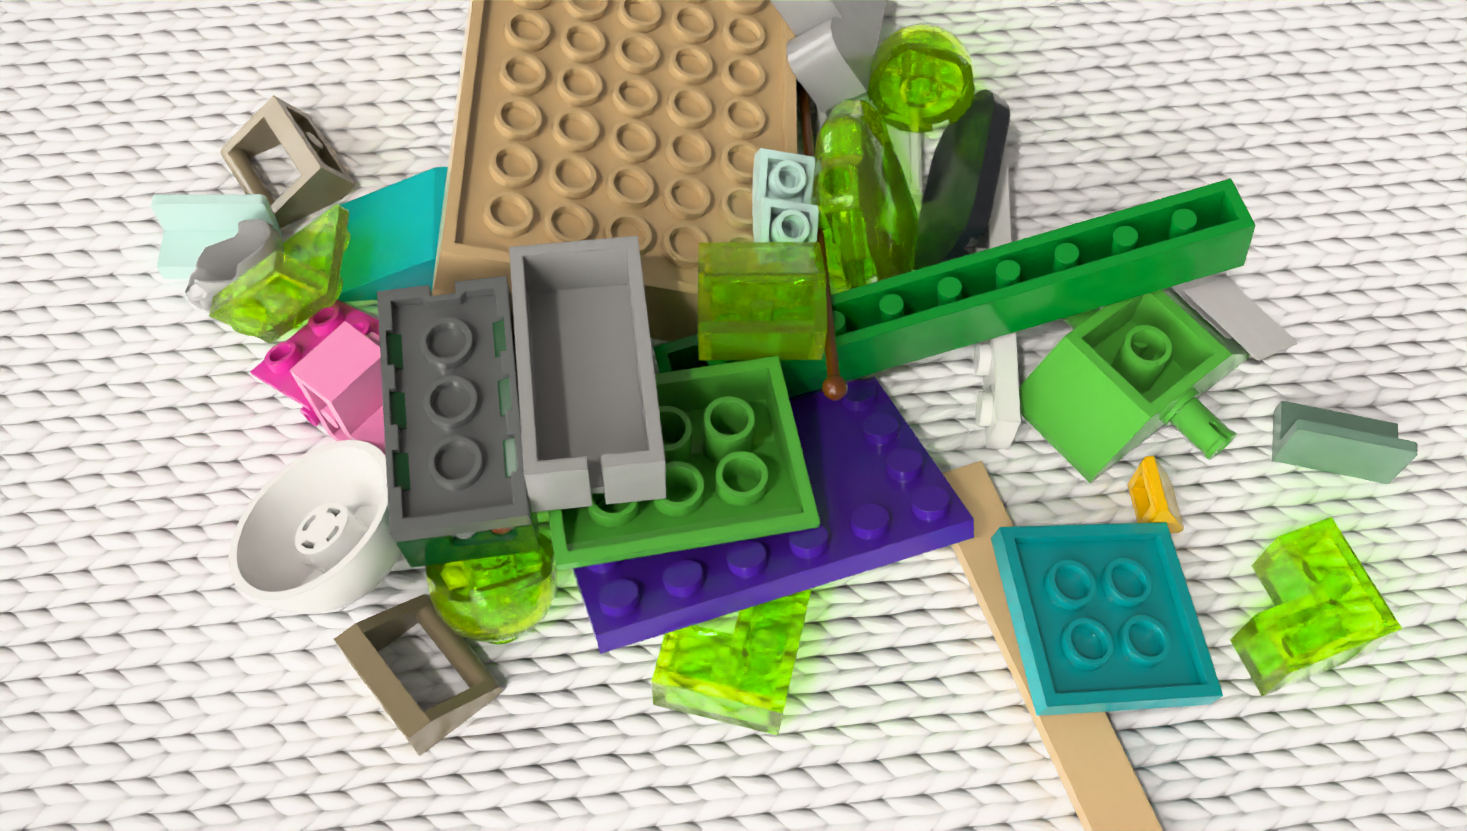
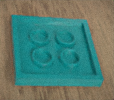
(1103, 618)

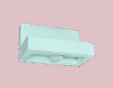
(201, 221)

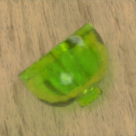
(921, 78)
(495, 595)

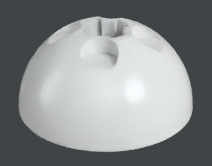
(317, 531)

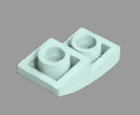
(783, 197)

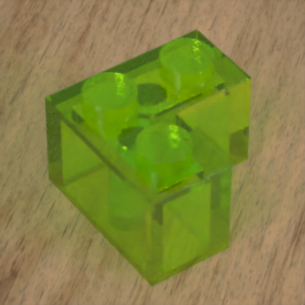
(1322, 609)
(735, 675)

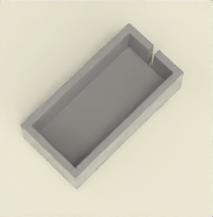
(585, 374)

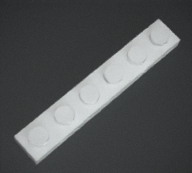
(997, 358)

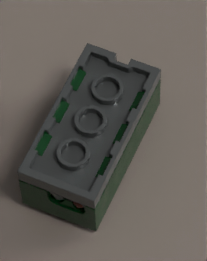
(453, 424)

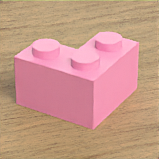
(345, 385)

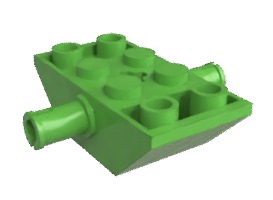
(1128, 376)

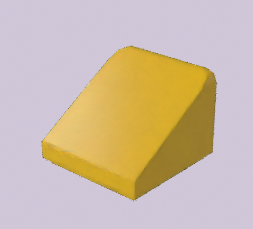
(1154, 496)

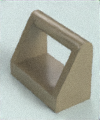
(322, 174)
(428, 727)

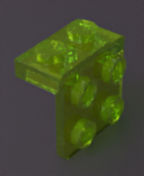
(290, 284)

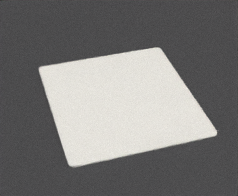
(1241, 318)

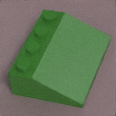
(728, 472)

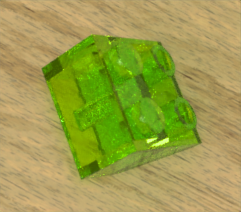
(761, 300)

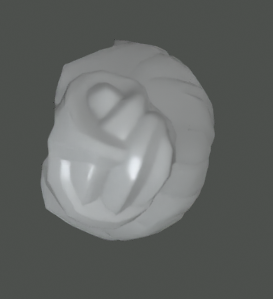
(230, 259)

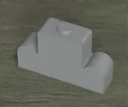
(832, 45)

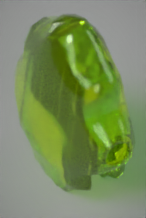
(862, 198)

